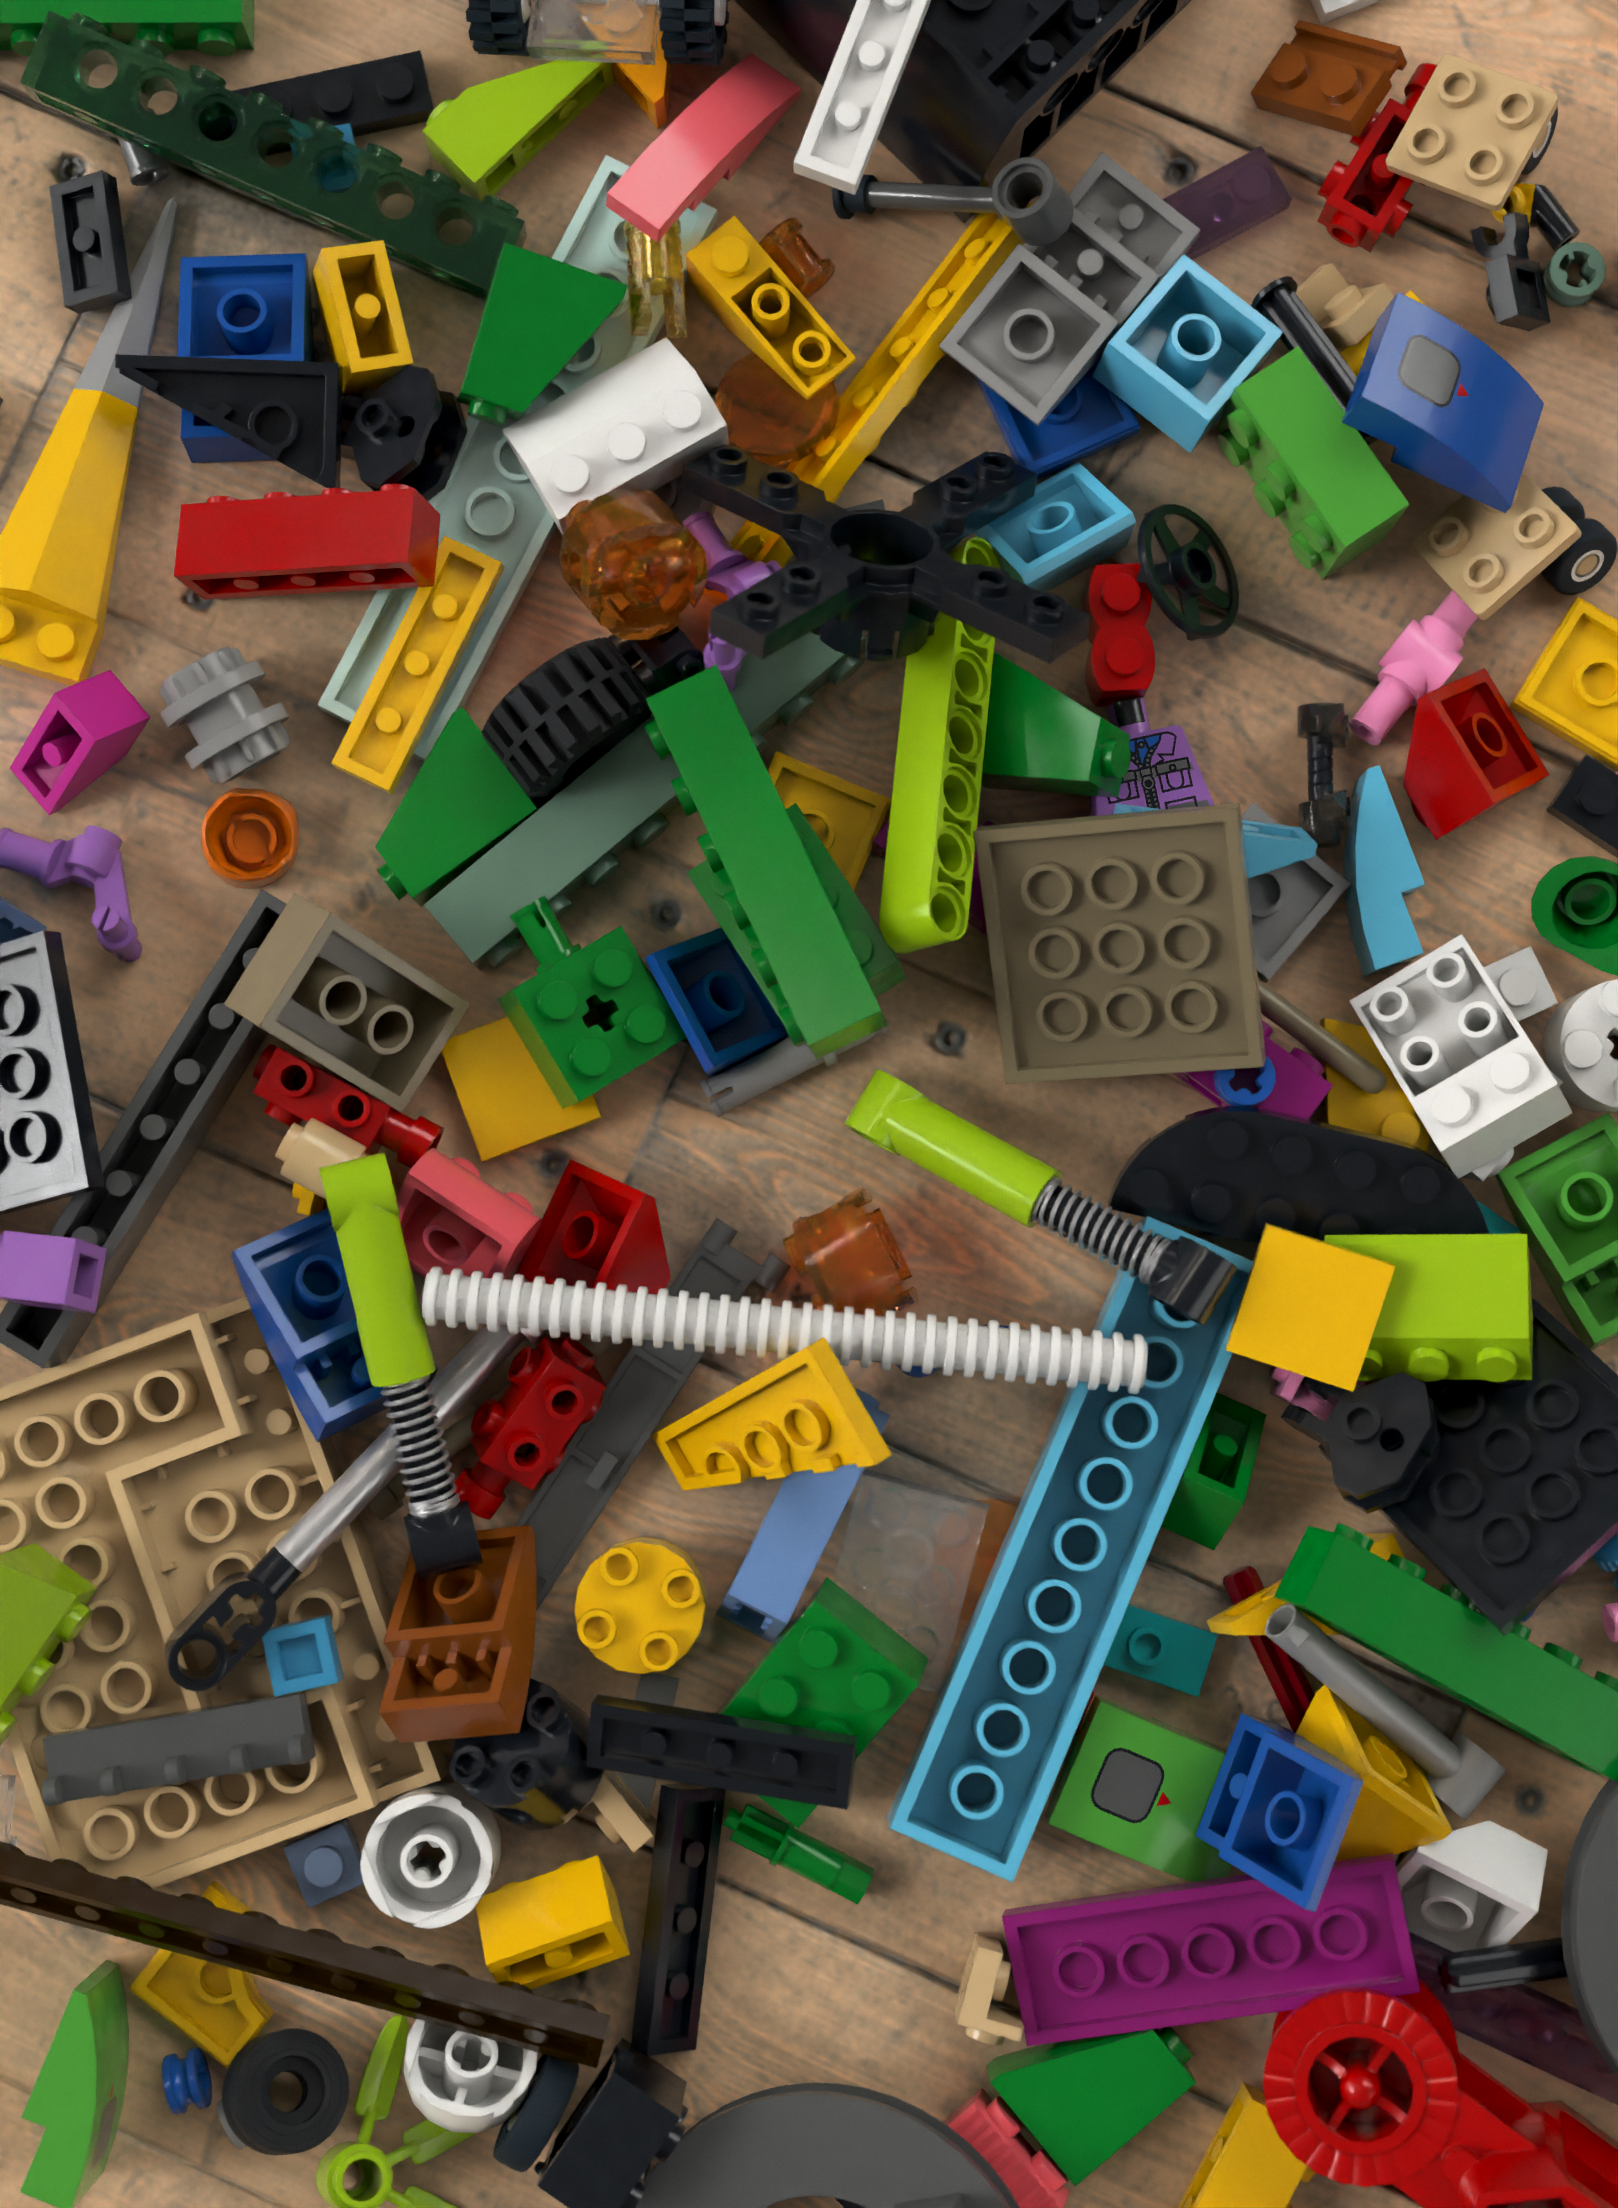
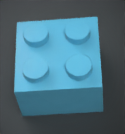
(1186, 352)

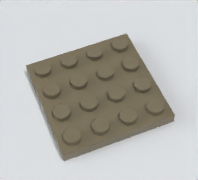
(1121, 944)

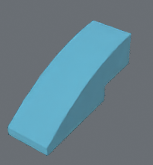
(1380, 873)

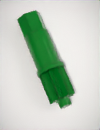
(799, 1852)

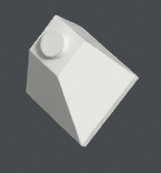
(1472, 1887)

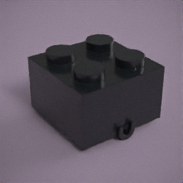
(615, 2133)

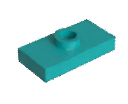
(1161, 1650)

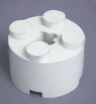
(1580, 1049)
(419, 1888)

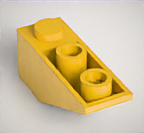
(765, 309)

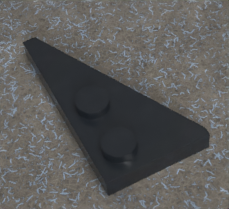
(270, 404)

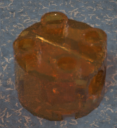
(632, 563)
(851, 1257)

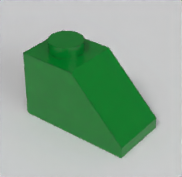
(1216, 1473)

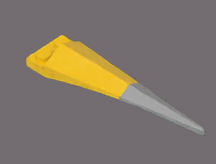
(68, 517)

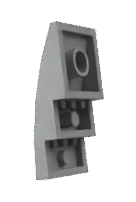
(1063, 302)

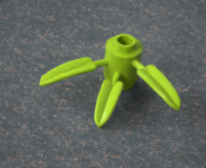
(375, 2170)

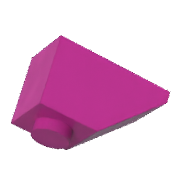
(78, 739)

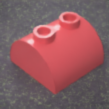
(460, 1220)

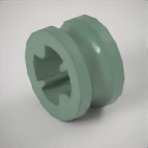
(1592, 270)

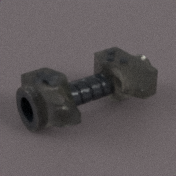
(1327, 809)

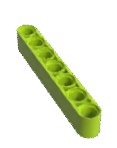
(938, 780)

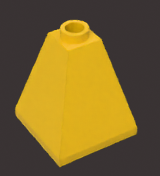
(1395, 1802)

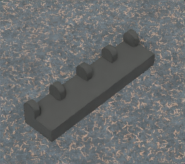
(177, 1747)

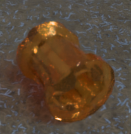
(797, 257)

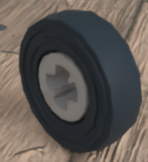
(532, 2125)

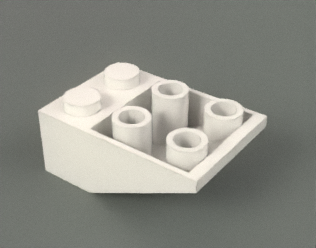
(1461, 1056)

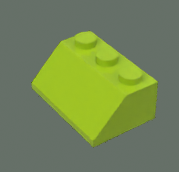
(1451, 1307)
(38, 1609)

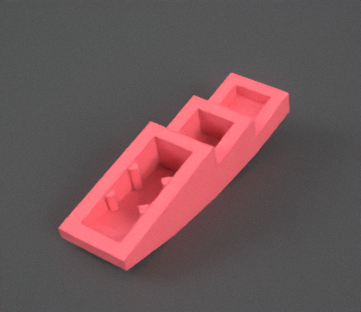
(702, 146)

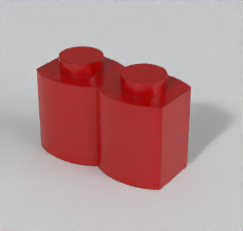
(1121, 649)

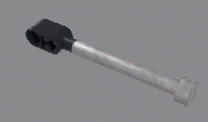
(324, 1522)

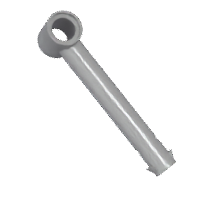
(1455, 1769)

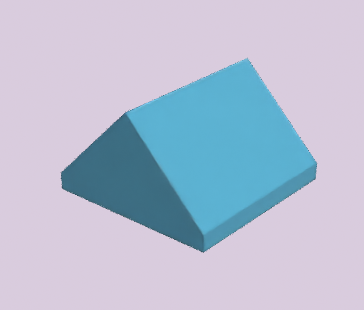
(1060, 530)

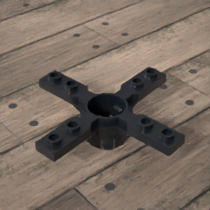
(879, 565)

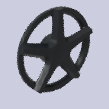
(1188, 570)

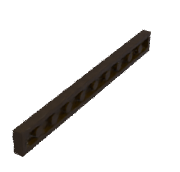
(302, 1958)

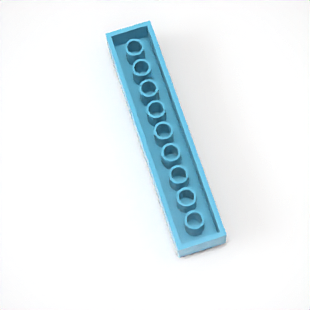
(1063, 1582)

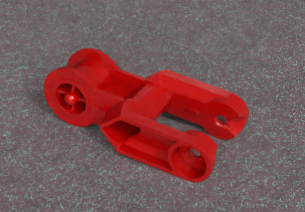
(1383, 2097)

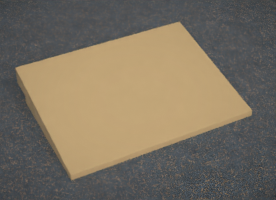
(190, 1483)

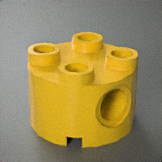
(641, 1605)

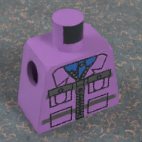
(1160, 767)

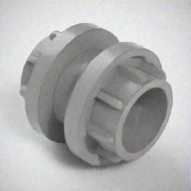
(224, 714)

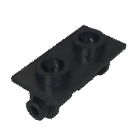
(663, 659)

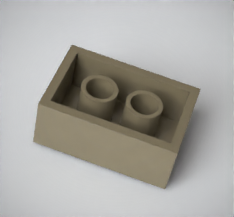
(347, 1002)

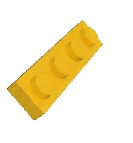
(418, 666)

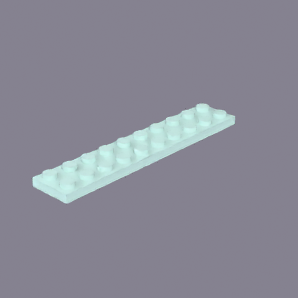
(488, 493)

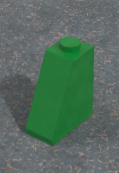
(530, 330)
(1048, 740)
(450, 813)
(1092, 2092)

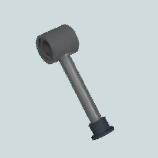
(1008, 197)

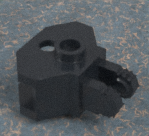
(397, 430)
(1366, 1431)

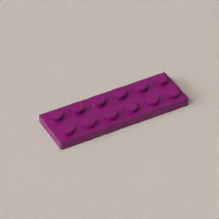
(1205, 1952)

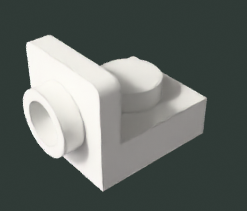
(1522, 983)

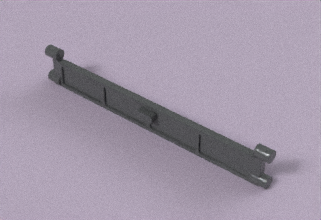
(632, 1410)

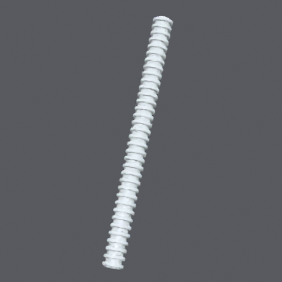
(784, 1329)

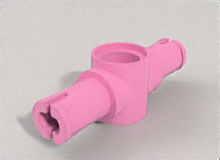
(1414, 666)

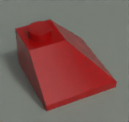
(1466, 754)
(598, 1234)

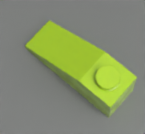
(509, 120)

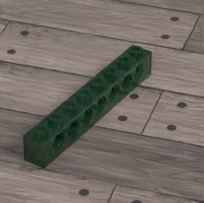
(76, 46)

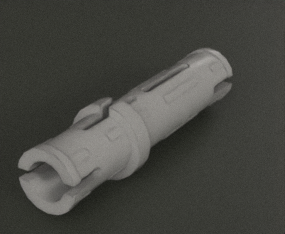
(767, 1071)

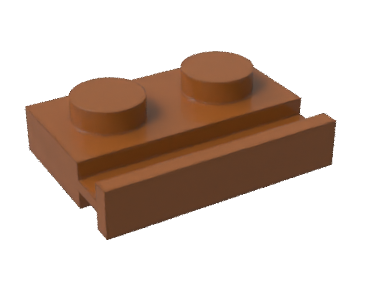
(1328, 78)

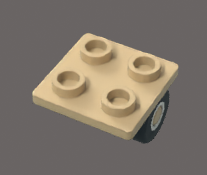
(1474, 132)
(1495, 554)

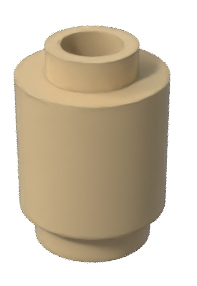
(314, 1147)

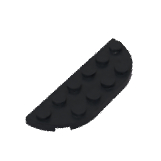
(1256, 1166)

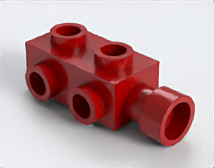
(1368, 179)
(333, 1104)
(530, 1417)

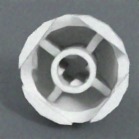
(465, 2078)

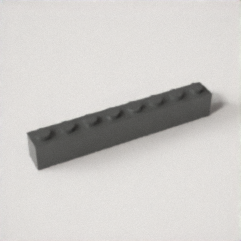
(154, 1139)

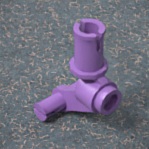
(728, 573)
(90, 861)

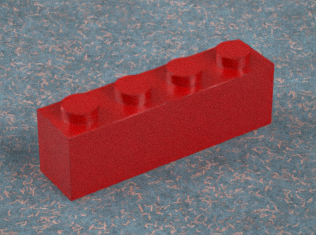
(308, 543)

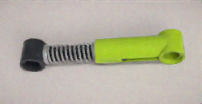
(1031, 1191)
(399, 1358)

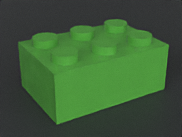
(1309, 464)

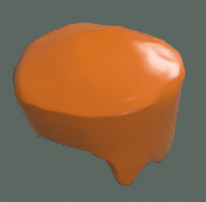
(250, 837)

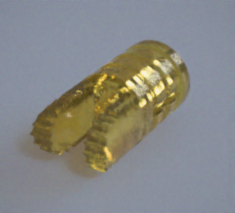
(655, 271)

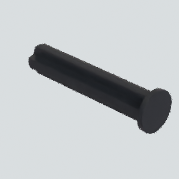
(1286, 311)
(1502, 1965)

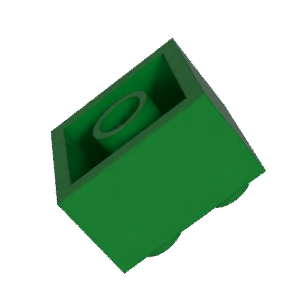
(568, 984)

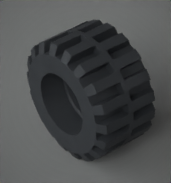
(566, 716)

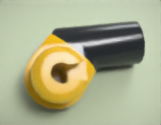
(1542, 213)

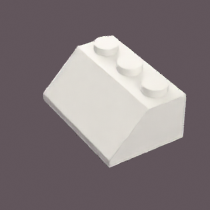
(618, 431)

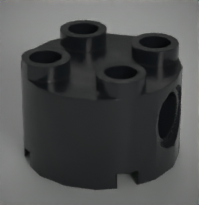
(531, 1773)

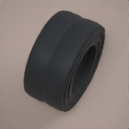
(322, 2100)

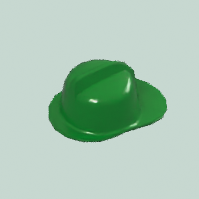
(1579, 910)

